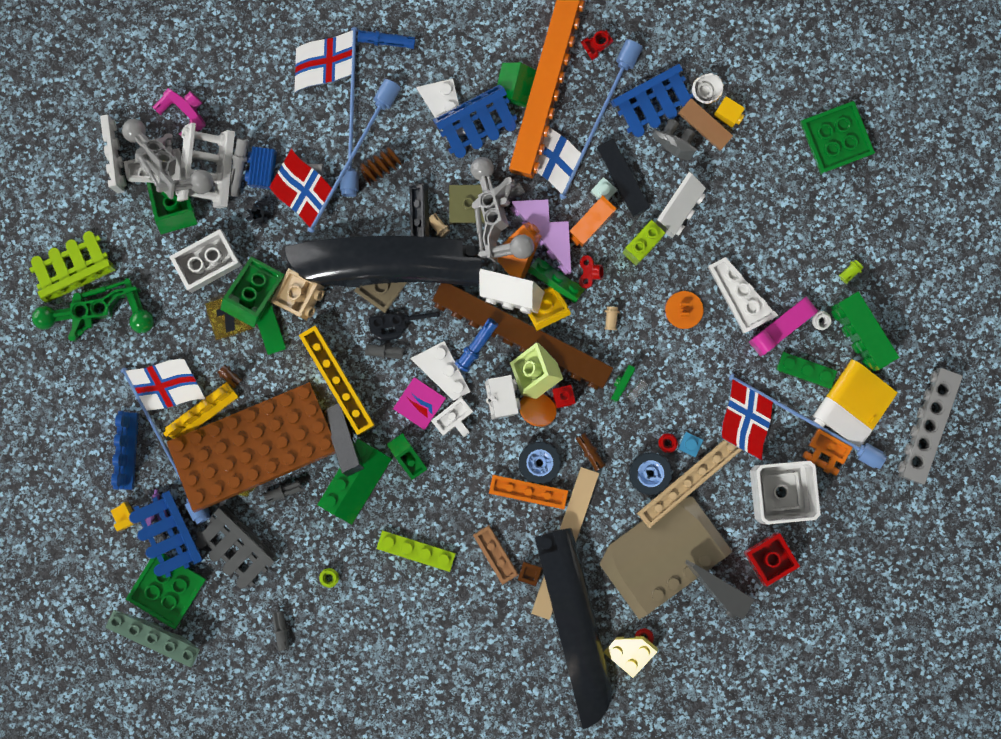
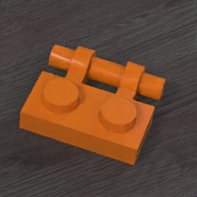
(829, 446)

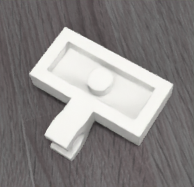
(453, 417)

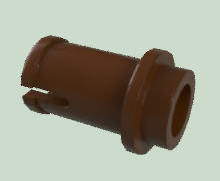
(226, 373)

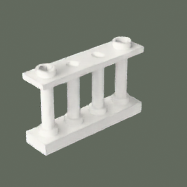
(223, 160)

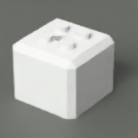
(801, 495)

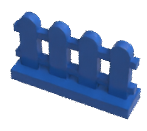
(645, 104)
(462, 112)
(125, 453)
(165, 524)

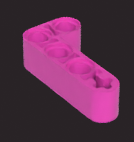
(783, 326)

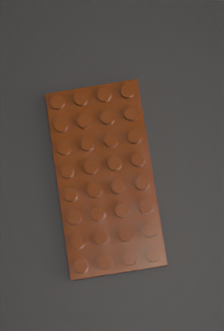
(251, 447)

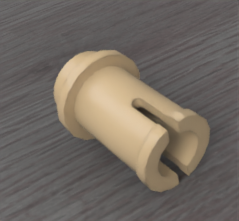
(437, 224)
(611, 318)

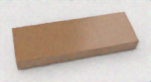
(705, 124)
(495, 554)

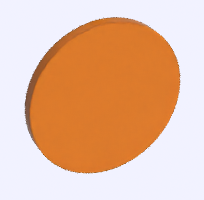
(684, 310)
(538, 411)

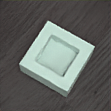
(604, 189)

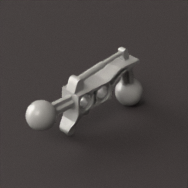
(158, 156)
(521, 245)

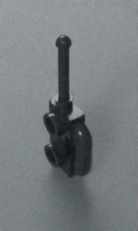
(392, 320)

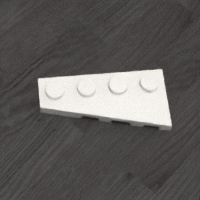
(111, 152)
(742, 299)

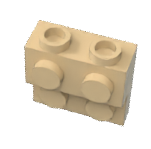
(298, 295)

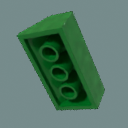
(349, 494)

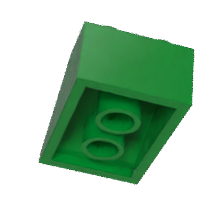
(170, 213)
(251, 292)

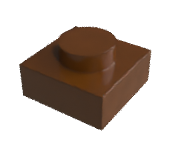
(529, 573)

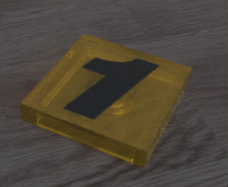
(223, 323)

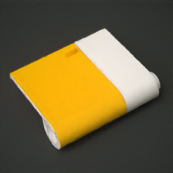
(855, 403)

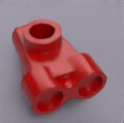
(592, 45)

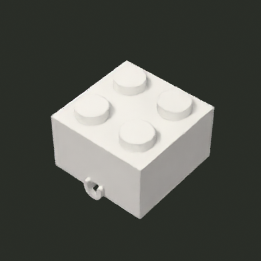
(502, 396)

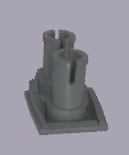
(677, 146)

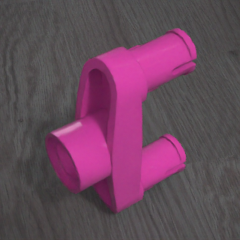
(187, 105)

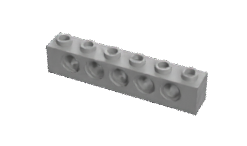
(951, 383)

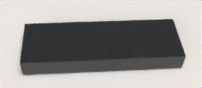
(419, 210)

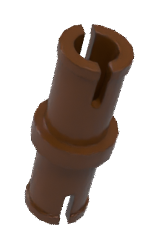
(590, 451)

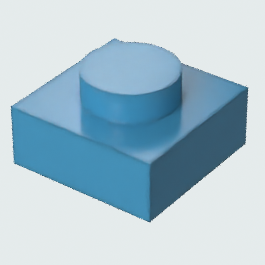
(690, 444)

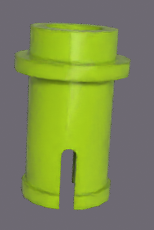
(851, 271)

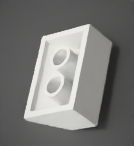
(681, 206)
(510, 291)

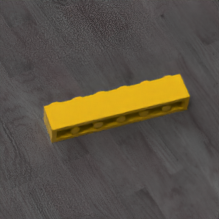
(337, 380)

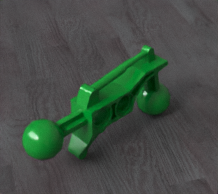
(140, 321)

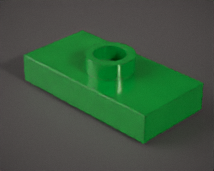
(621, 383)

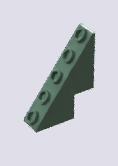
(153, 637)

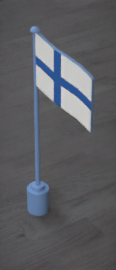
(560, 157)

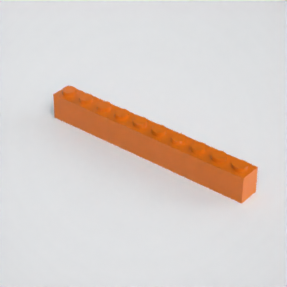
(545, 87)

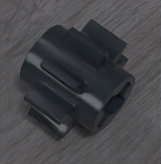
(256, 210)

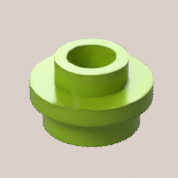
(324, 582)

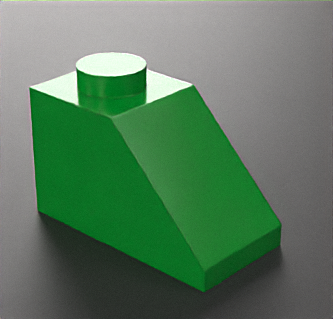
(407, 456)

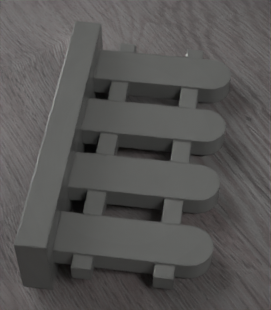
(251, 544)

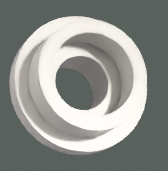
(825, 323)

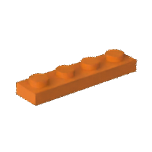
(528, 492)

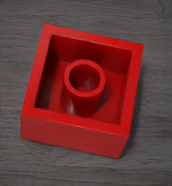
(771, 559)

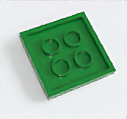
(837, 137)
(166, 597)

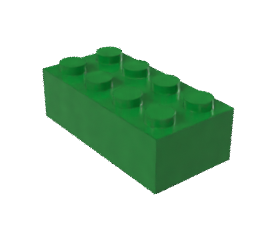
(864, 332)

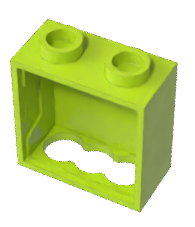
(643, 242)

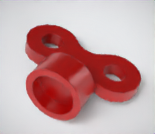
(590, 272)

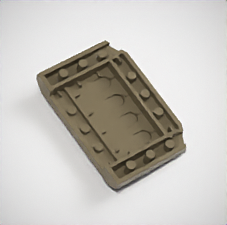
(650, 562)

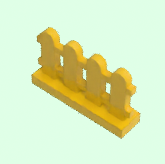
(202, 411)

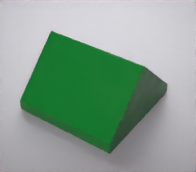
(517, 82)

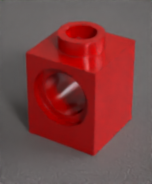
(563, 396)

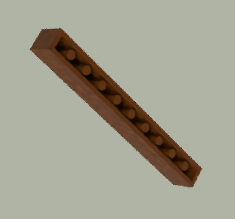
(521, 334)

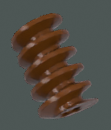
(380, 165)

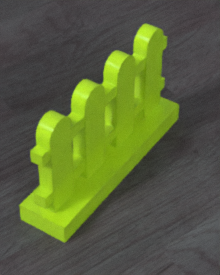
(76, 277)

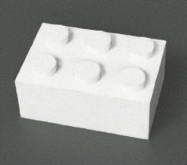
(205, 261)

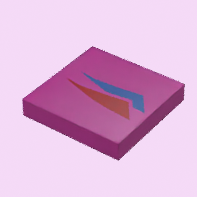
(419, 403)

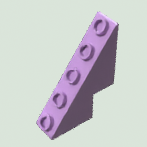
(554, 234)

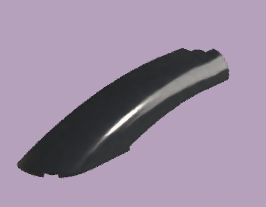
(385, 260)
(575, 624)

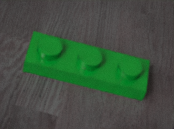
(556, 280)
(806, 370)

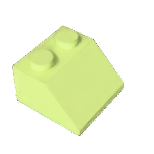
(535, 371)

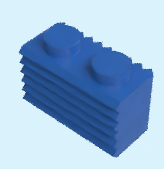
(261, 167)

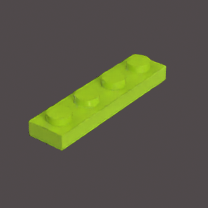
(416, 551)

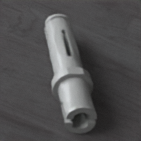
(239, 159)

